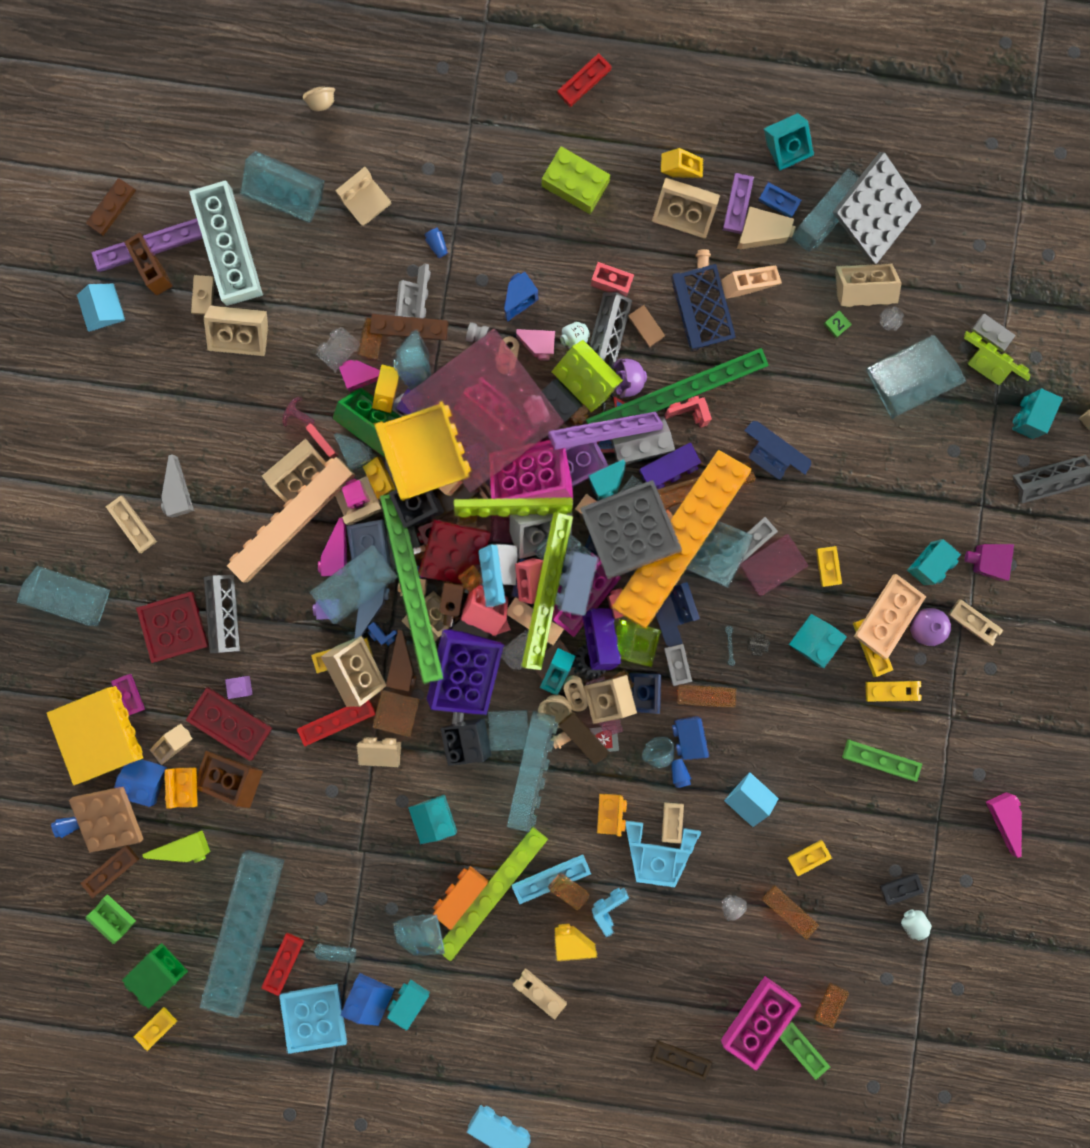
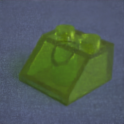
(637, 643)

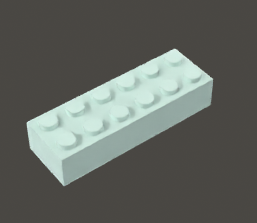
(226, 243)

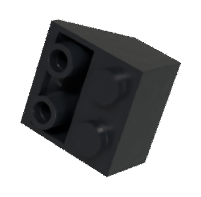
(466, 742)

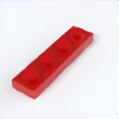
(335, 722)

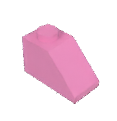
(538, 342)

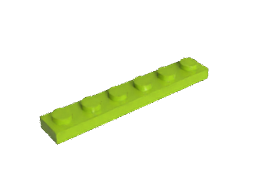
(507, 507)

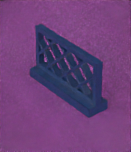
(686, 311)

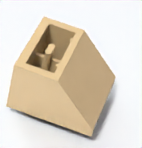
(379, 752)

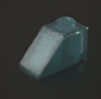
(354, 451)

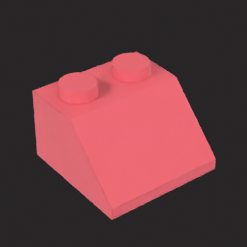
(486, 618)

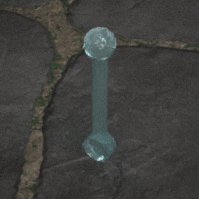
(729, 630)

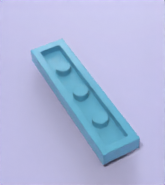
(538, 884)

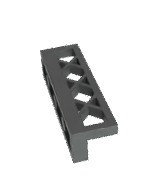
(605, 328)
(1056, 483)
(215, 613)

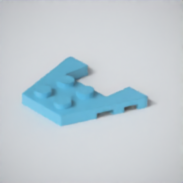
(659, 863)

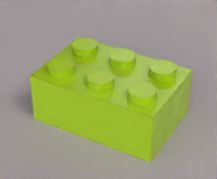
(575, 180)
(587, 375)

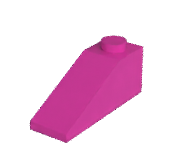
(335, 552)
(1008, 819)

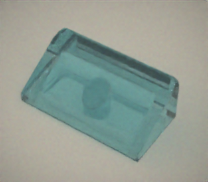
(335, 953)

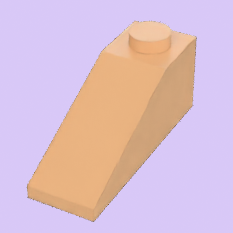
(750, 281)

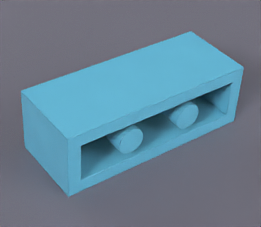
(497, 1130)

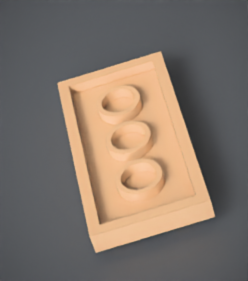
(890, 616)

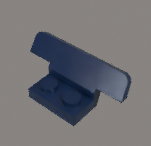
(774, 453)
(674, 611)

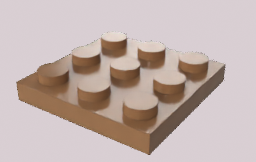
(106, 819)

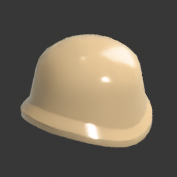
(319, 98)
(557, 706)

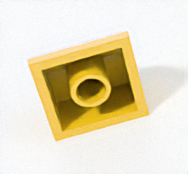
(573, 944)

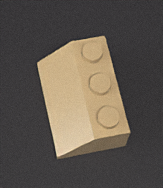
(685, 208)
(867, 285)
(236, 330)
(294, 470)
(354, 671)

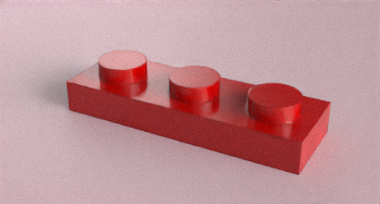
(584, 80)
(282, 964)

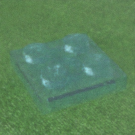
(508, 730)

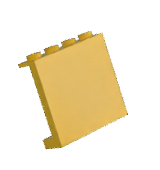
(423, 451)
(95, 735)

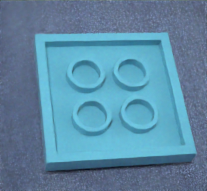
(313, 1018)

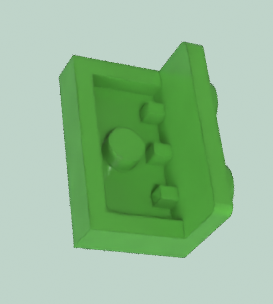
(110, 919)

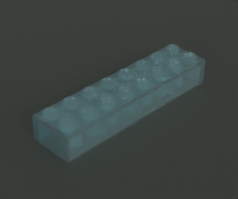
(242, 933)

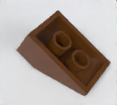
(228, 779)

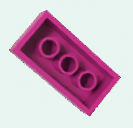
(760, 1023)

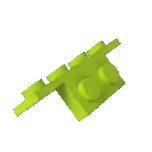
(992, 363)

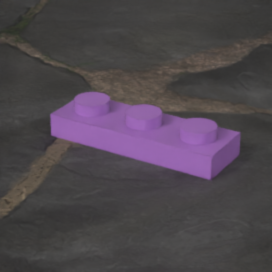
(738, 203)

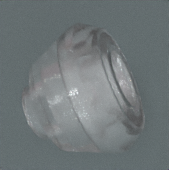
(733, 907)

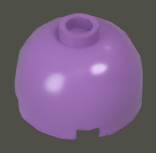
(632, 376)
(930, 627)

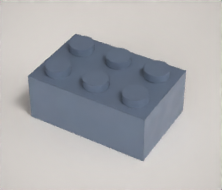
(576, 583)

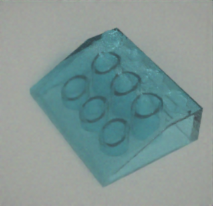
(915, 376)
(721, 554)

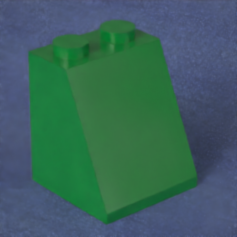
(154, 976)

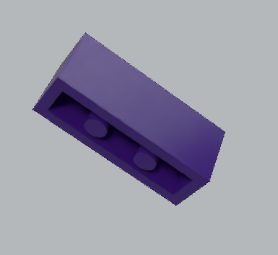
(671, 466)
(601, 639)

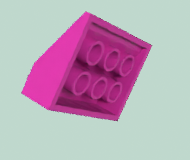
(535, 474)

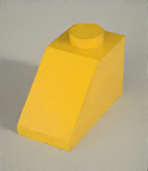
(681, 164)
(386, 389)

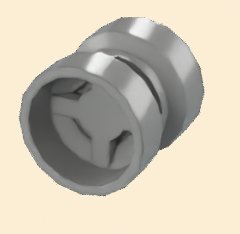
(476, 333)

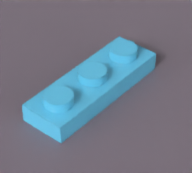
(491, 576)

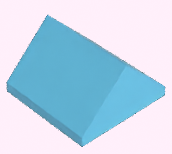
(100, 306)
(752, 800)

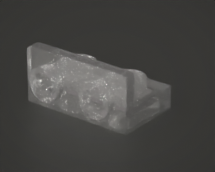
(337, 348)
(514, 651)

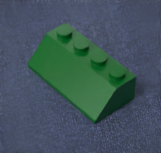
(359, 417)

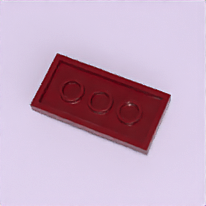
(229, 724)

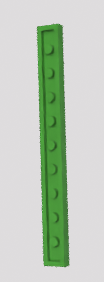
(412, 593)

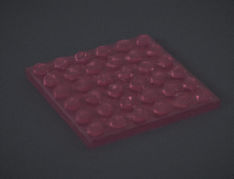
(491, 404)

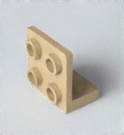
(363, 197)
(369, 509)

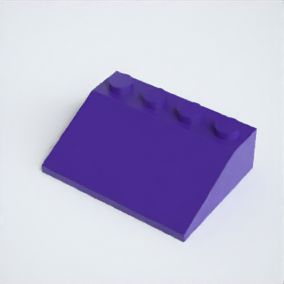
(468, 673)

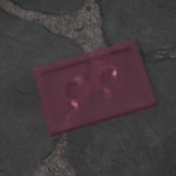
(773, 565)

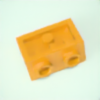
(181, 787)
(610, 814)

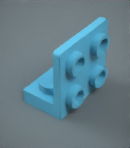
(602, 907)

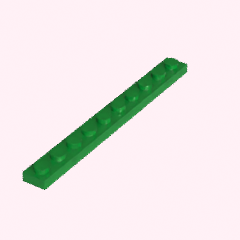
(688, 387)

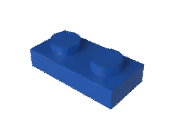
(779, 200)

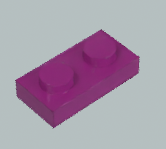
(130, 694)

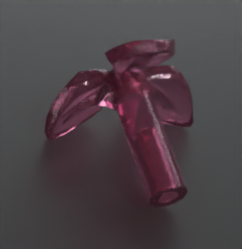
(291, 410)

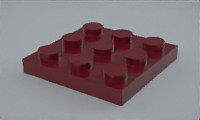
(452, 551)
(172, 627)

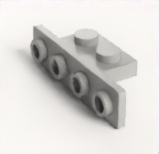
(412, 296)

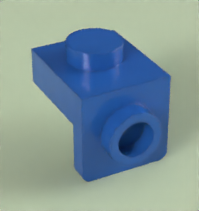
(377, 634)

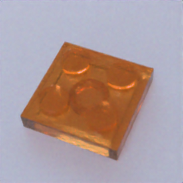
(396, 713)

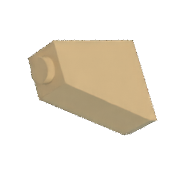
(765, 229)

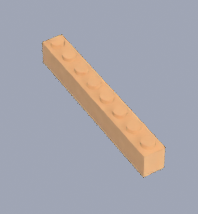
(290, 520)

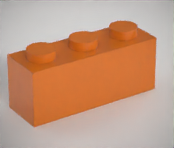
(459, 897)

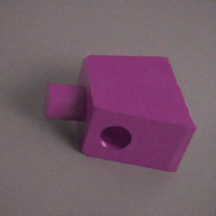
(992, 560)

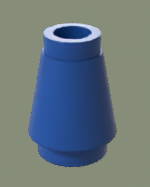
(436, 241)
(680, 774)
(64, 826)

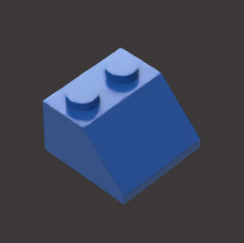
(520, 295)
(690, 738)
(142, 781)
(367, 1001)

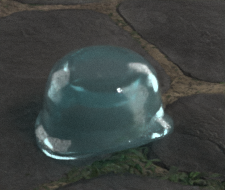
(659, 752)

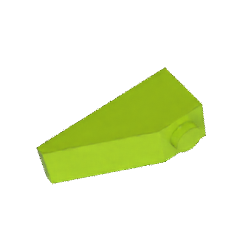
(183, 850)

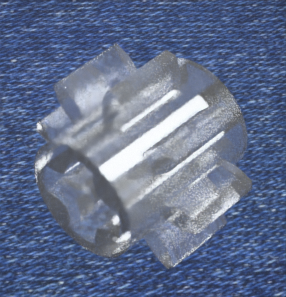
(891, 318)

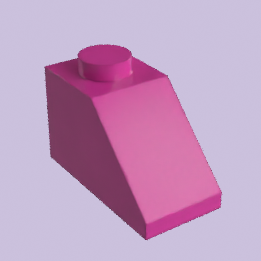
(358, 374)
(355, 494)

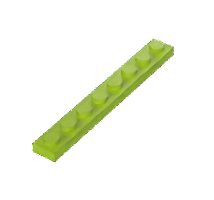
(547, 591)
(493, 892)

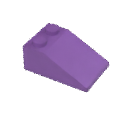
(584, 461)

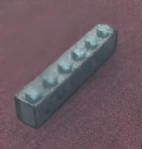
(531, 771)

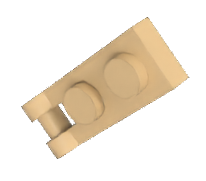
(975, 622)
(540, 994)

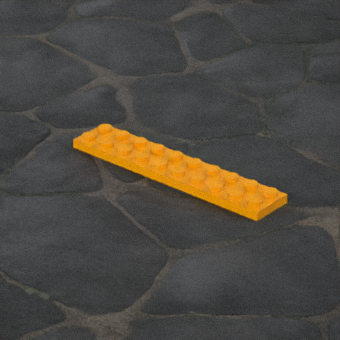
(692, 526)

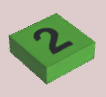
(837, 324)

